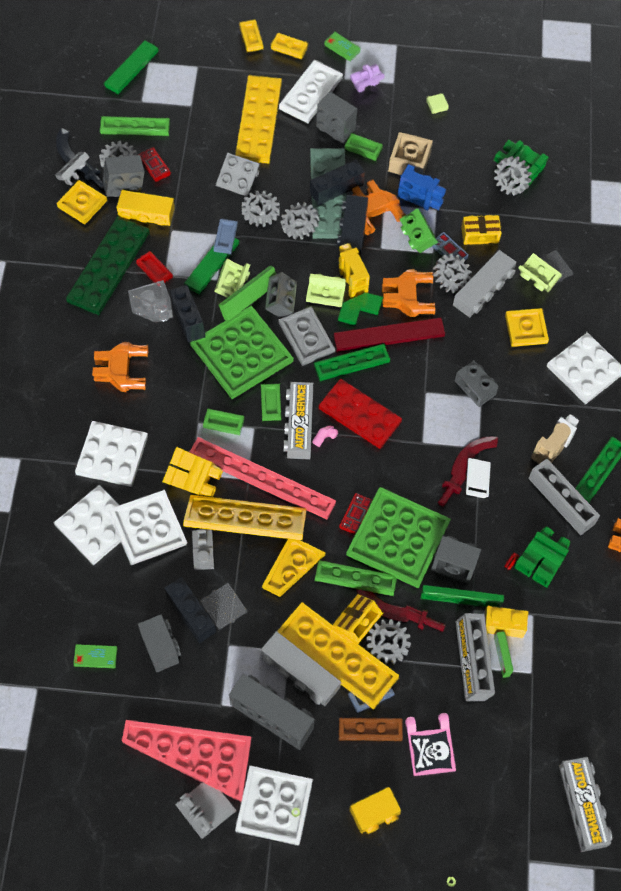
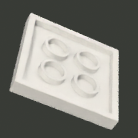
(585, 368)
(111, 453)
(90, 525)
(147, 527)
(269, 805)

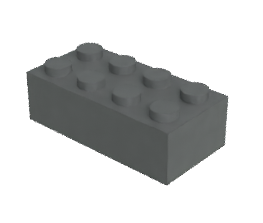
(272, 711)

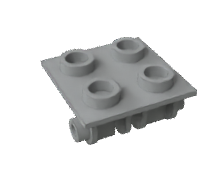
(237, 174)
(205, 808)

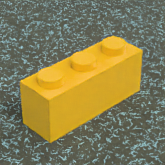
(145, 207)

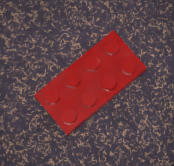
(360, 413)

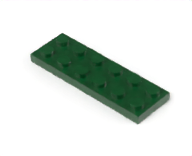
(108, 265)

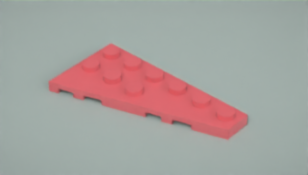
(201, 754)

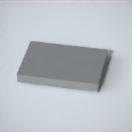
(306, 336)

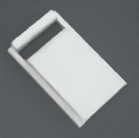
(478, 477)

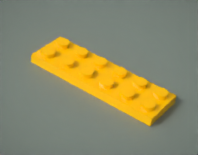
(259, 118)
(245, 517)
(339, 655)

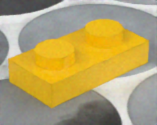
(251, 35)
(289, 45)

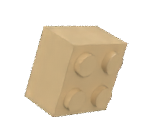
(411, 151)

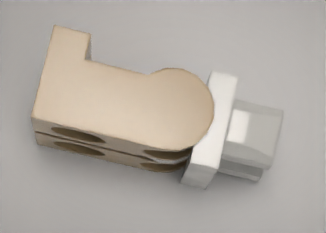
(560, 438)

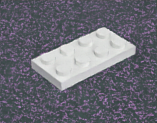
(310, 90)

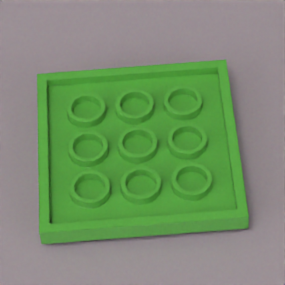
(242, 352)
(398, 537)

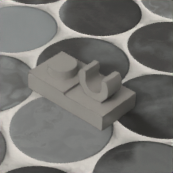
(67, 171)
(203, 549)

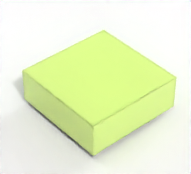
(437, 103)

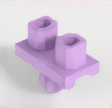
(368, 76)

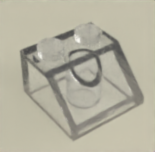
(151, 302)

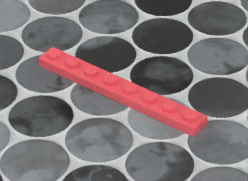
(264, 478)

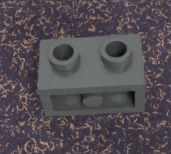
(281, 295)
(476, 383)

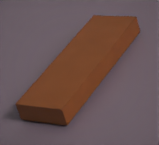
(370, 729)

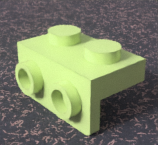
(540, 273)
(231, 278)
(326, 290)

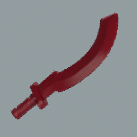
(461, 464)
(403, 614)

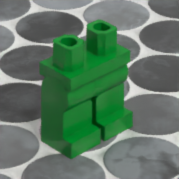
(532, 159)
(548, 552)

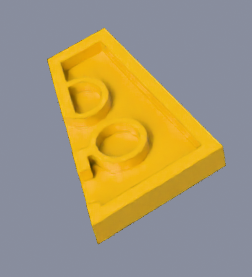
(291, 565)

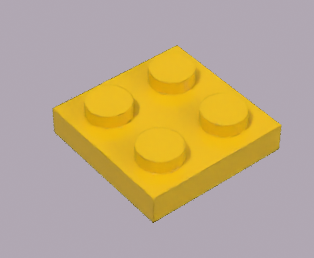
(81, 202)
(526, 327)

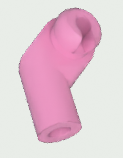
(323, 433)

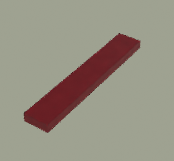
(389, 334)

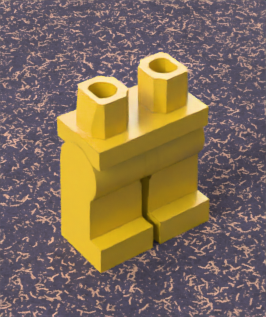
(353, 270)
(199, 473)

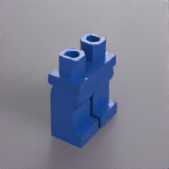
(420, 189)

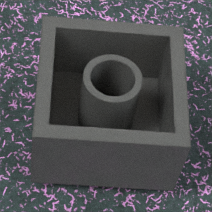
(336, 117)
(122, 174)
(456, 559)
(157, 639)

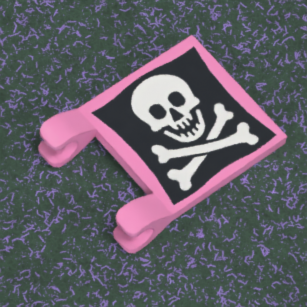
(431, 749)

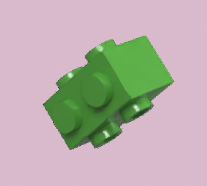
(418, 230)

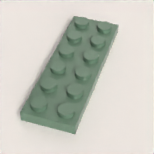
(330, 212)

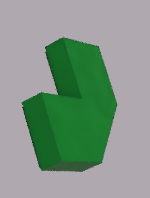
(364, 302)

